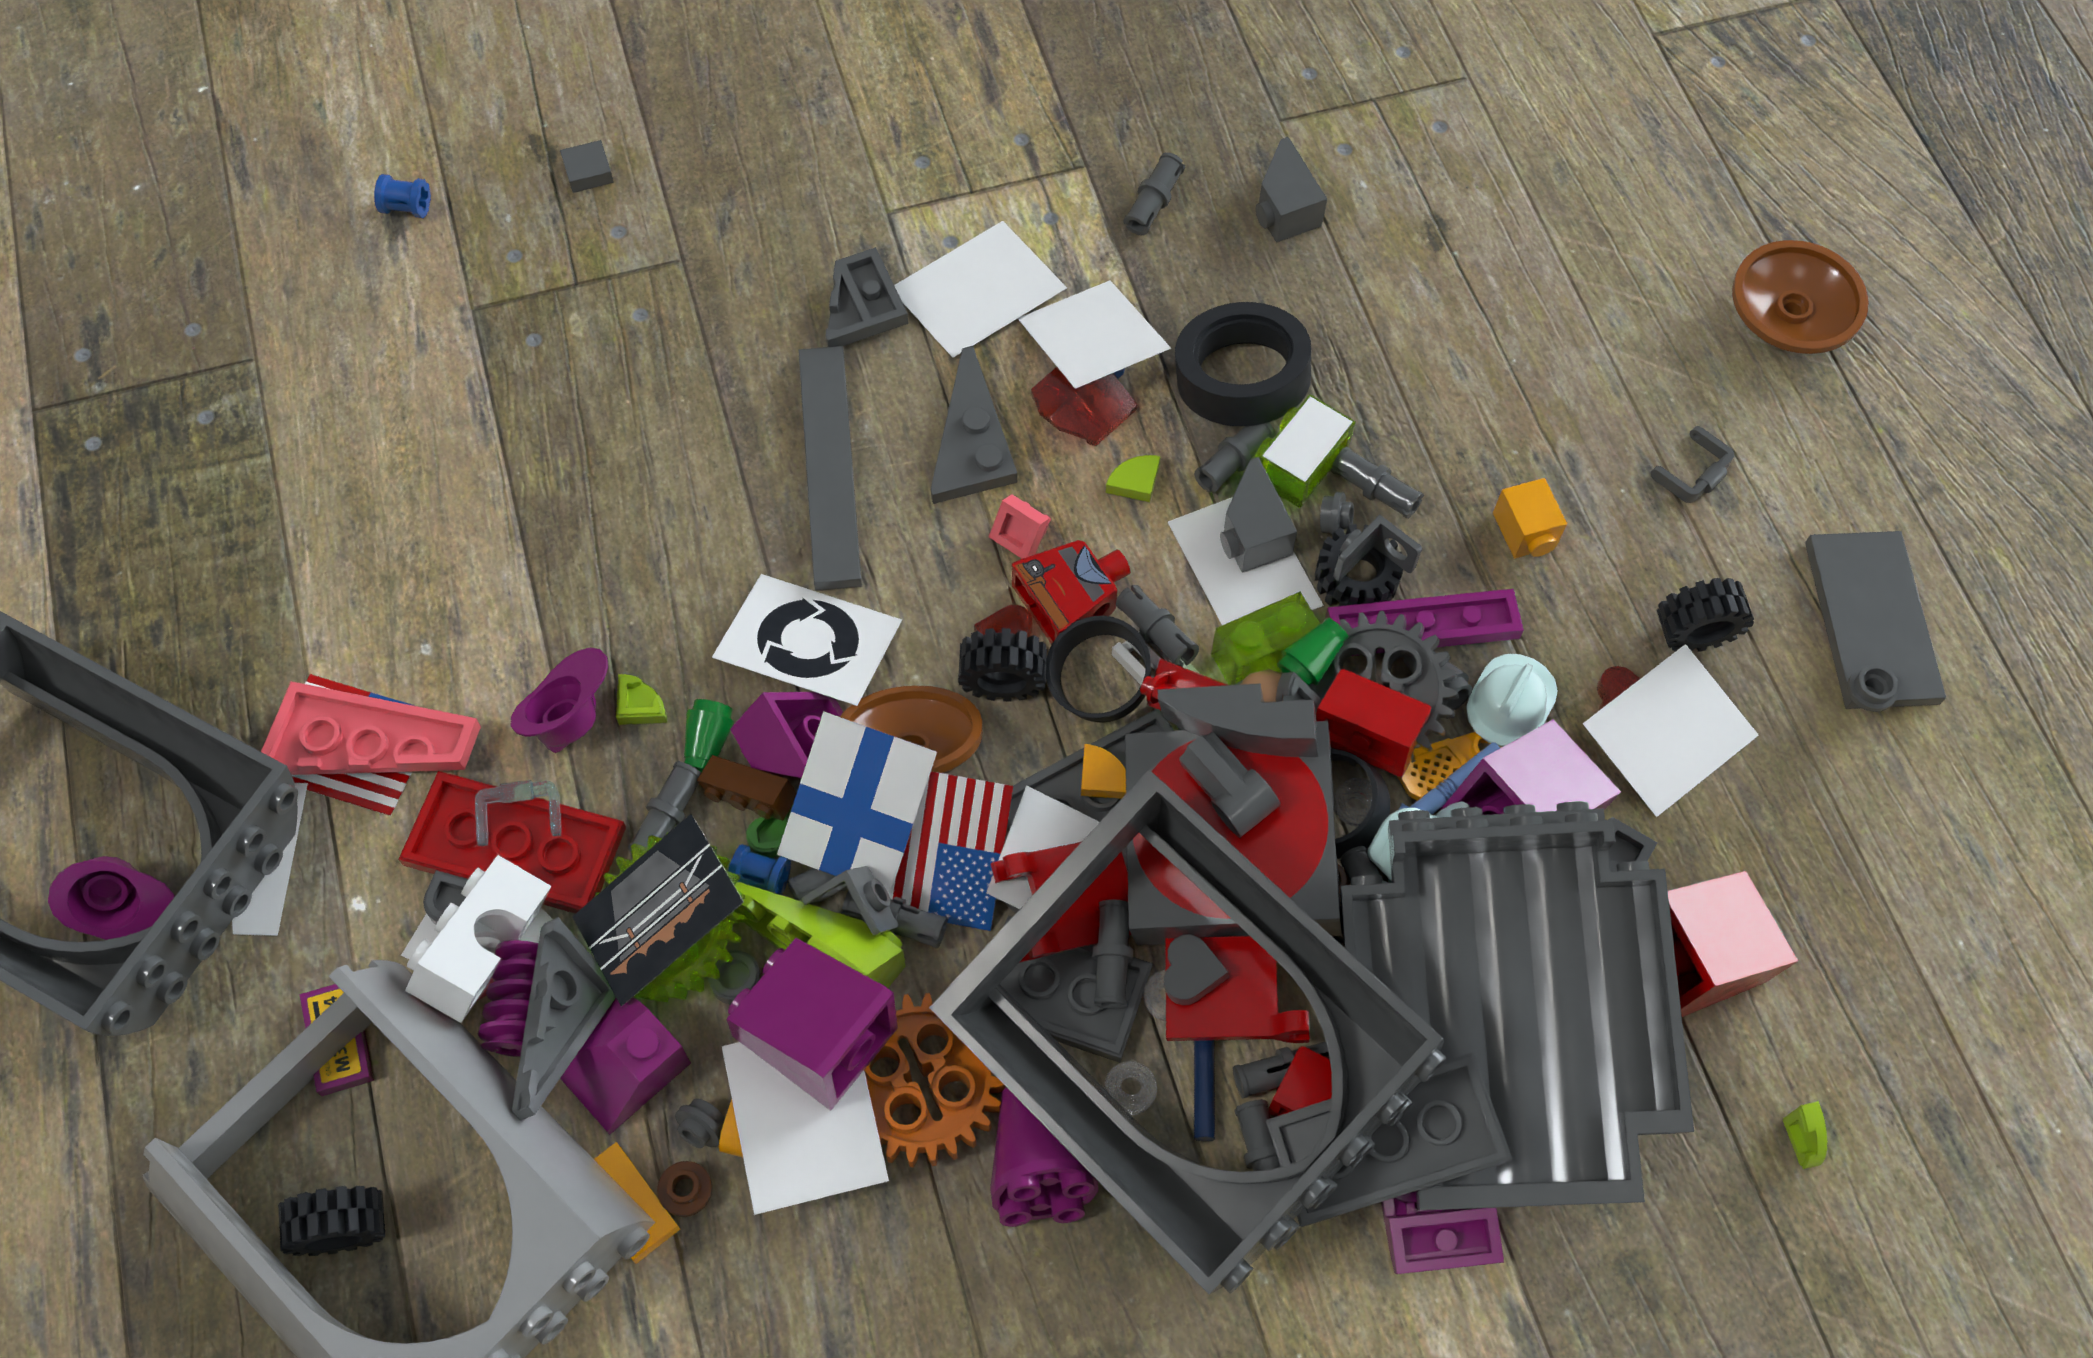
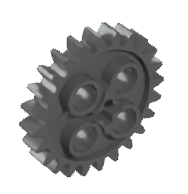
(1425, 684)

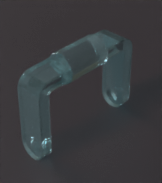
(516, 792)

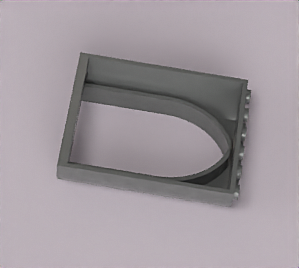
(243, 818)
(1198, 1213)

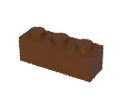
(747, 788)

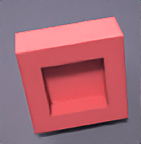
(1019, 527)

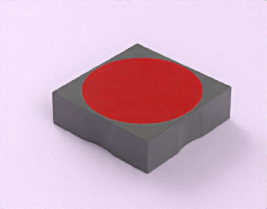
(1288, 846)

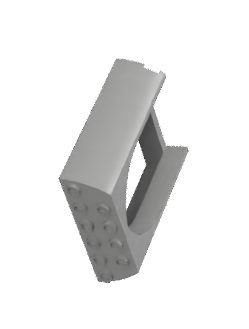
(564, 1206)

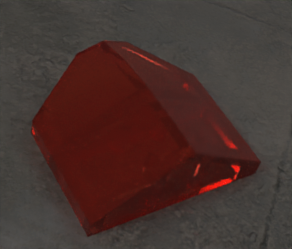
(1086, 411)

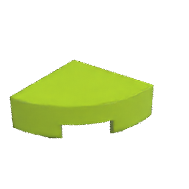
(1134, 478)
(638, 702)
(1807, 1134)

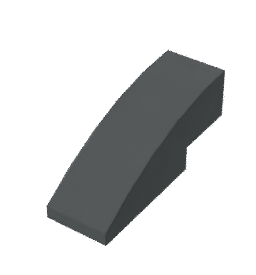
(1244, 719)

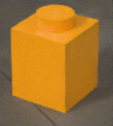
(1529, 518)

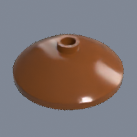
(1800, 296)
(926, 718)

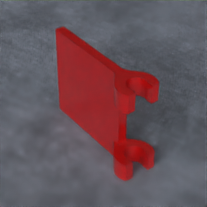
(1080, 923)
(1241, 1005)

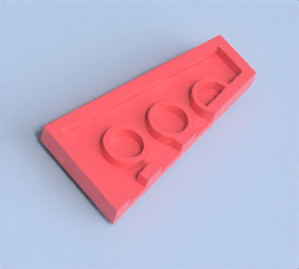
(354, 733)

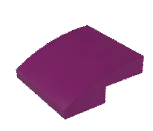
(1440, 1237)

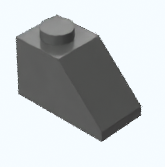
(1289, 195)
(1257, 522)

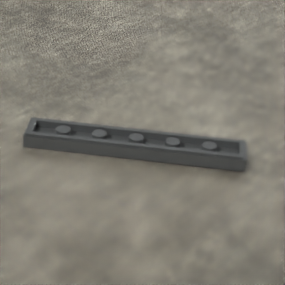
(829, 469)

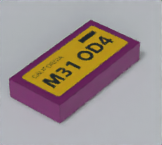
(348, 1066)

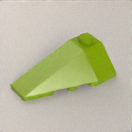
(835, 934)

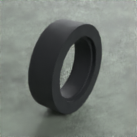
(1243, 324)

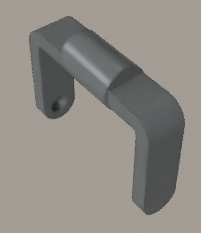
(1708, 479)

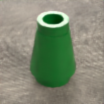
(1314, 652)
(706, 731)

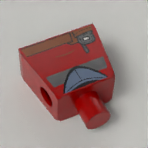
(1068, 585)

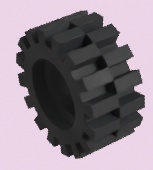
(1351, 591)
(1705, 614)
(1002, 664)
(331, 1220)

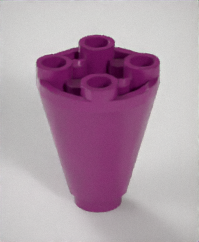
(1034, 1171)

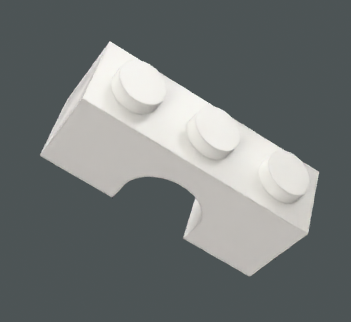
(455, 966)

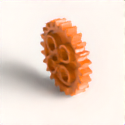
(949, 1065)

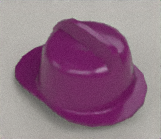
(564, 701)
(107, 898)

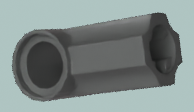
(1236, 794)

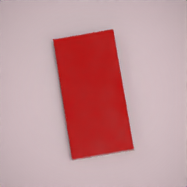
(518, 832)

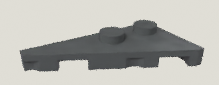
(973, 445)
(563, 1010)

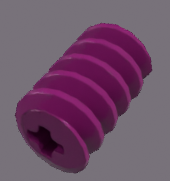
(509, 998)

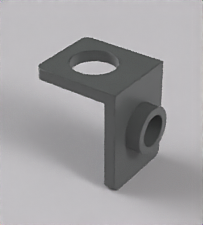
(1377, 536)
(867, 893)

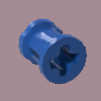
(402, 196)
(760, 870)

